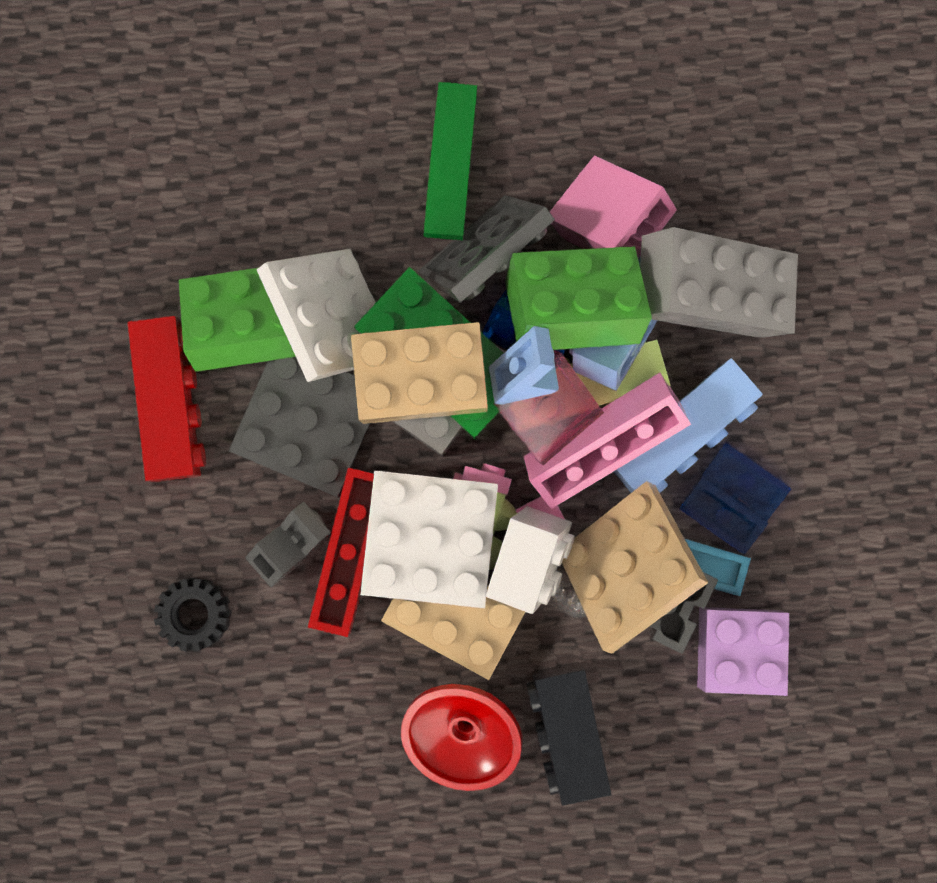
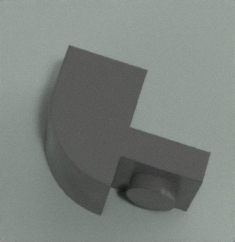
(288, 544)

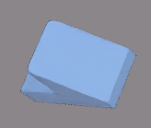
(525, 369)

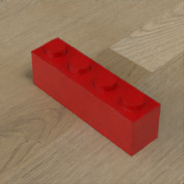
(165, 400)
(344, 560)

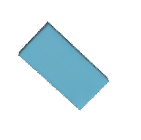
(723, 565)

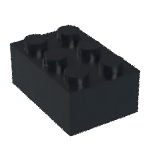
(568, 734)

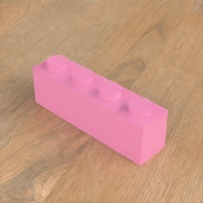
(618, 436)

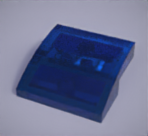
(723, 511)

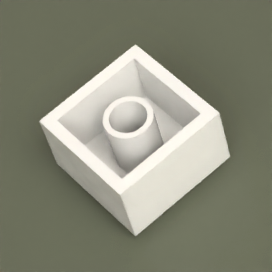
(529, 560)

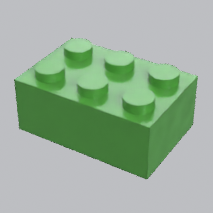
(579, 296)
(230, 321)

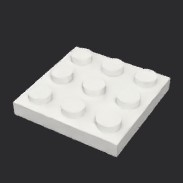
(318, 307)
(429, 539)

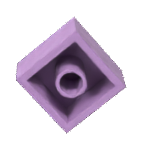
(743, 651)

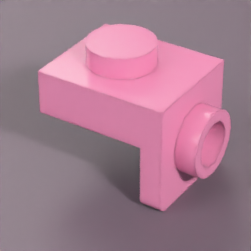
(487, 474)

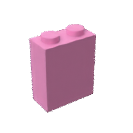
(610, 208)

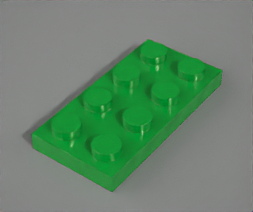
(415, 304)

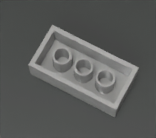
(719, 283)

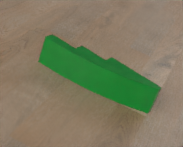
(450, 161)

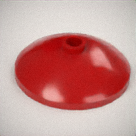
(460, 753)

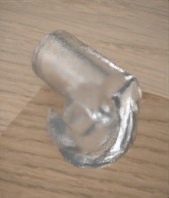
(567, 600)

